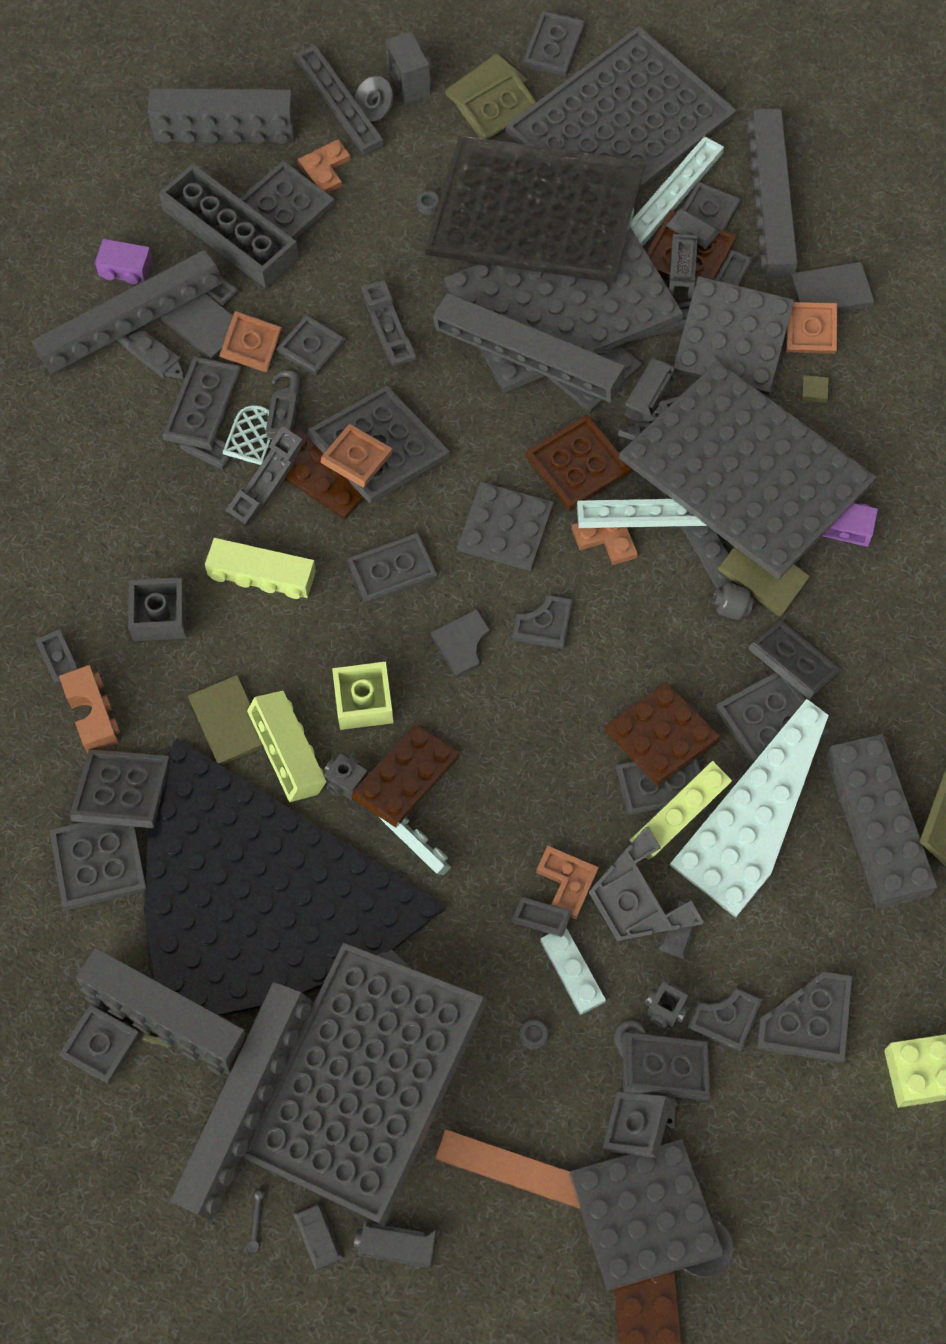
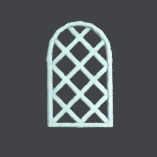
(228, 451)

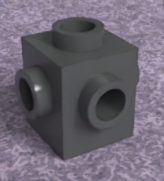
(344, 775)
(669, 995)

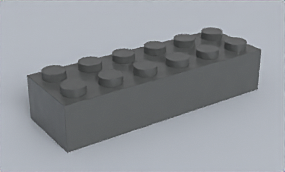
(221, 115)
(229, 225)
(880, 822)
(161, 1011)

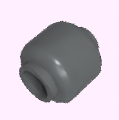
(733, 601)

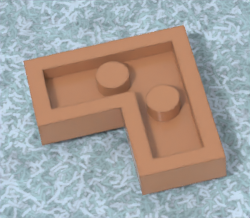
(320, 165)
(616, 540)
(572, 874)

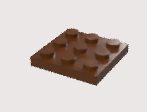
(707, 261)
(578, 462)
(662, 734)

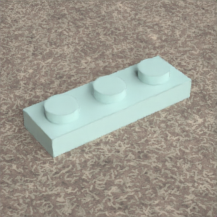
(417, 842)
(573, 971)

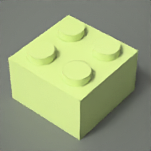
(362, 695)
(918, 1070)

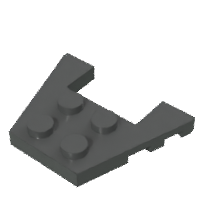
(629, 901)

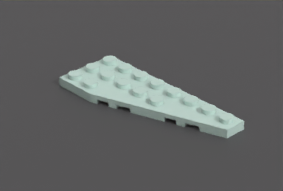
(744, 834)

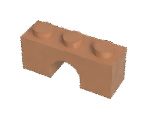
(83, 688)

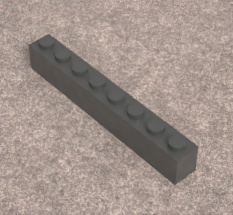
(773, 193)
(127, 312)
(529, 347)
(242, 1101)

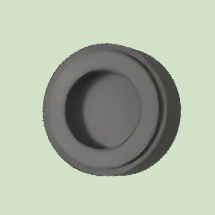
(428, 202)
(533, 1034)

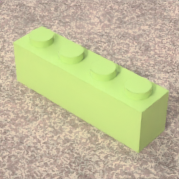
(260, 568)
(286, 746)
(686, 805)

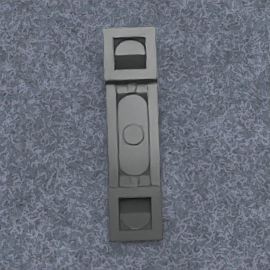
(386, 323)
(268, 476)

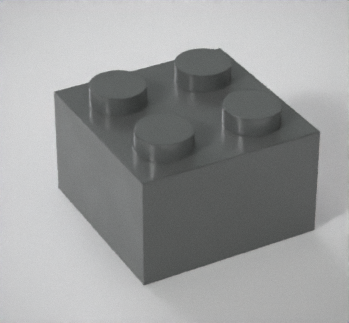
(408, 67)
(157, 609)

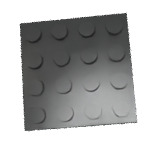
(735, 328)
(393, 424)
(645, 1215)

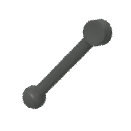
(253, 1245)

